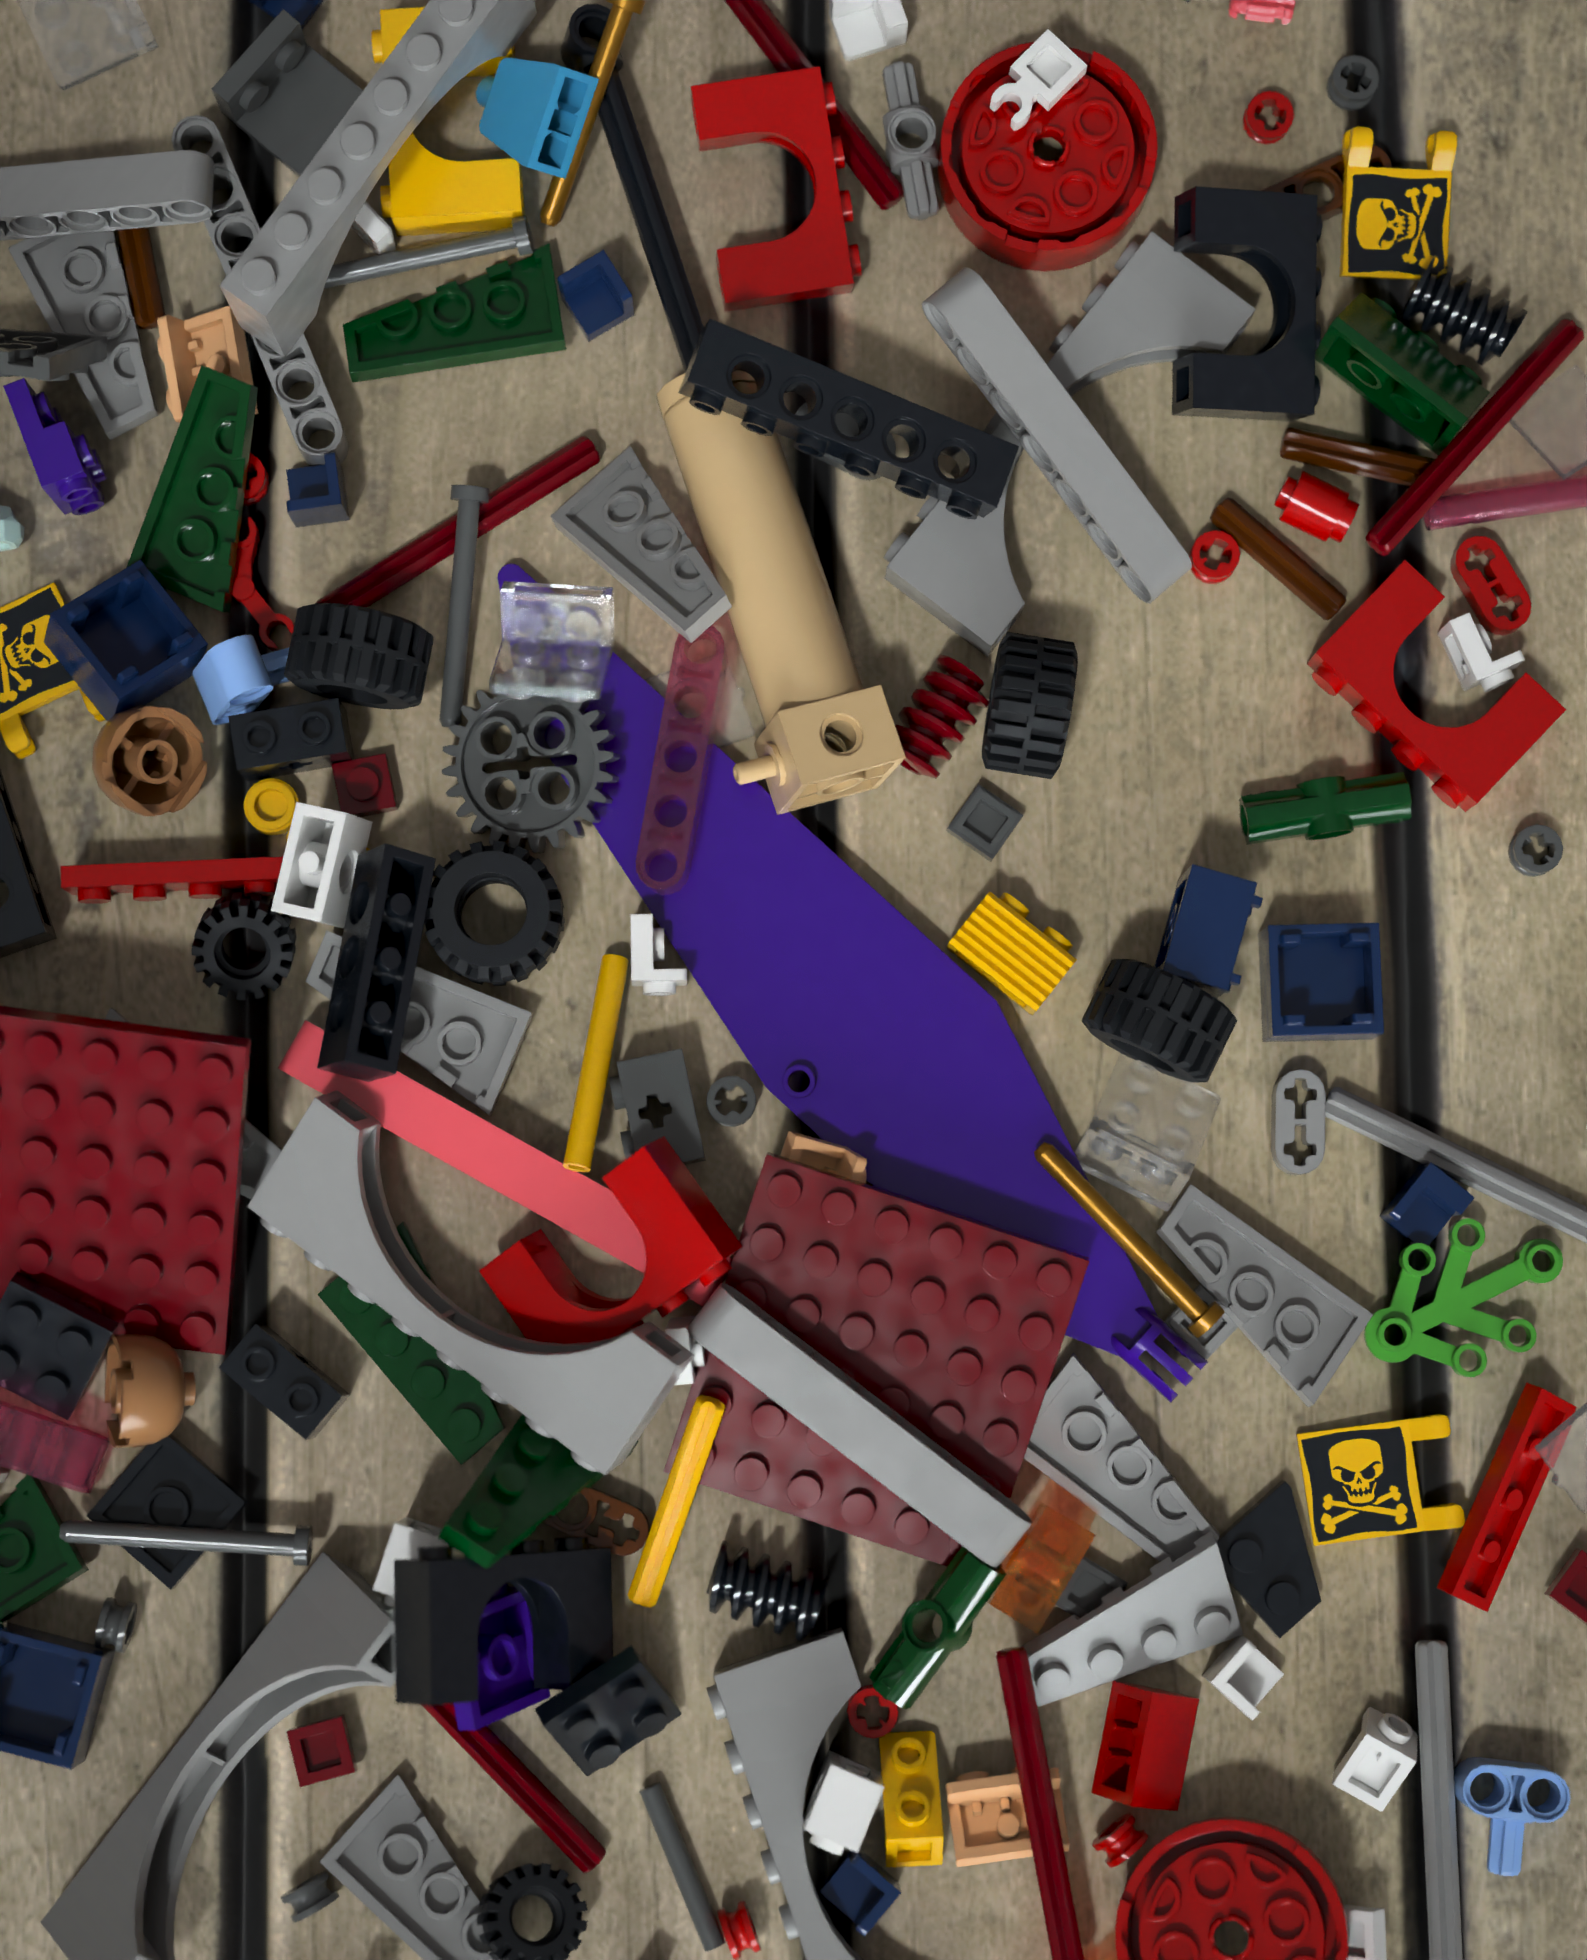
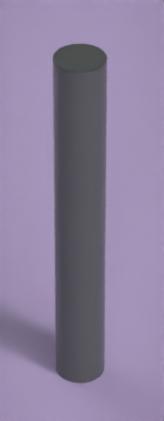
(682, 1866)

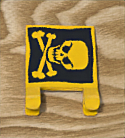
(1395, 215)
(28, 668)
(1366, 1481)

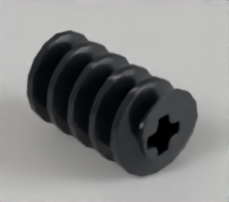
(1462, 313)
(765, 1592)

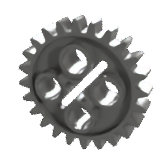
(534, 812)

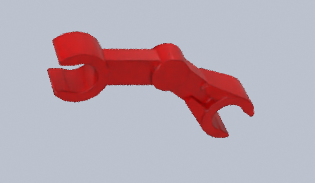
(246, 592)

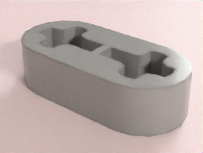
(1284, 1122)

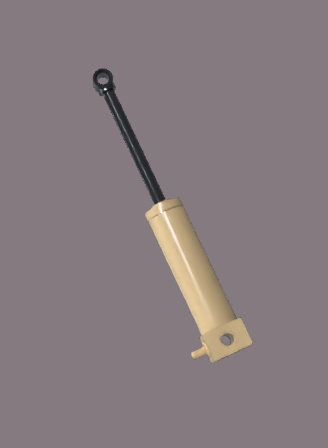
(820, 724)

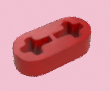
(1501, 579)

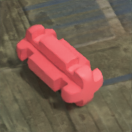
(1263, 10)

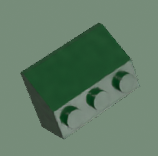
(1400, 372)

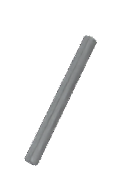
(1457, 1162)
(1438, 1800)

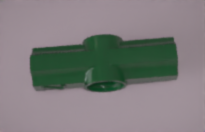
(1325, 808)
(916, 1650)

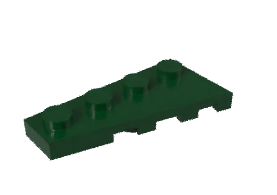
(480, 321)
(199, 499)
(442, 1396)
(514, 1494)
(31, 1551)

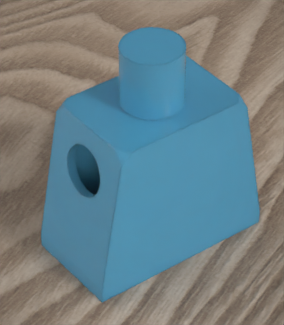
(536, 112)

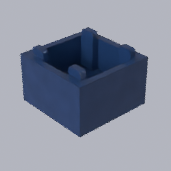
(125, 641)
(1207, 928)
(1321, 982)
(49, 1694)

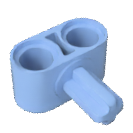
(237, 677)
(1509, 1805)

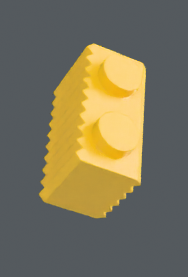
(1012, 951)

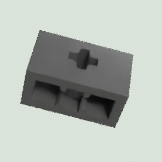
(663, 1078)

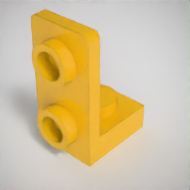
(911, 1799)

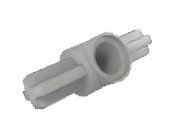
(905, 117)

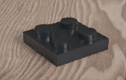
(49, 1345)
(169, 1489)
(608, 1711)

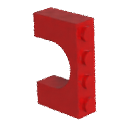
(791, 113)
(1459, 759)
(681, 1240)

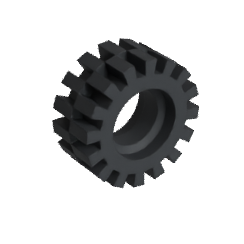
(243, 977)
(551, 1887)

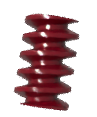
(938, 714)

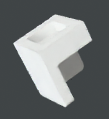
(867, 26)
(1243, 1675)

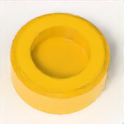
(270, 806)

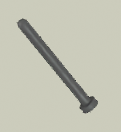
(433, 254)
(461, 592)
(192, 1538)

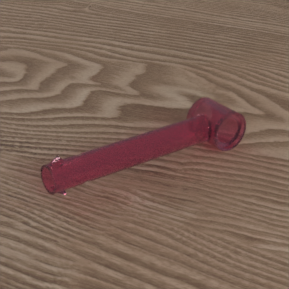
(1507, 502)

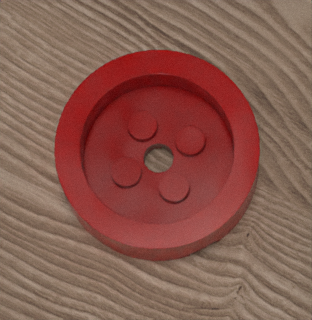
(1038, 209)
(1237, 1874)

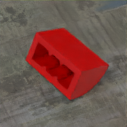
(1145, 1746)

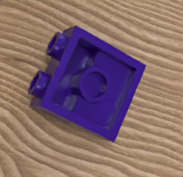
(62, 461)
(503, 1662)

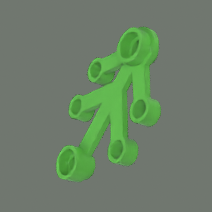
(1454, 1303)

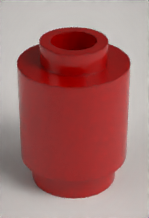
(1316, 507)

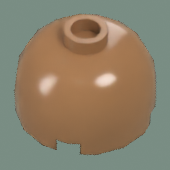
(149, 760)
(145, 1389)

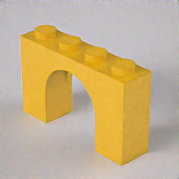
(439, 193)

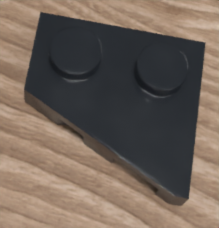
(1270, 1561)

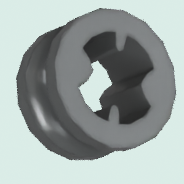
(1337, 85)
(1546, 838)
(729, 1084)
(115, 1625)
(310, 1896)

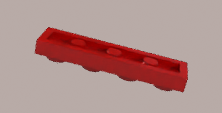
(153, 879)
(1504, 1500)

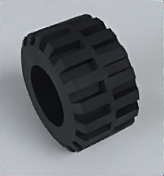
(359, 656)
(1029, 705)
(483, 867)
(1159, 1020)

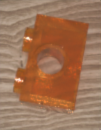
(1041, 1567)

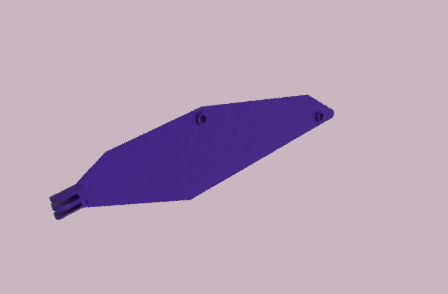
(891, 1031)

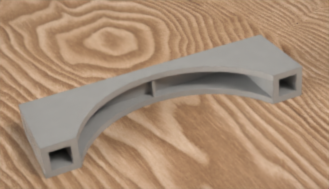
(286, 265)
(1148, 314)
(333, 1205)
(319, 1641)
(778, 1717)

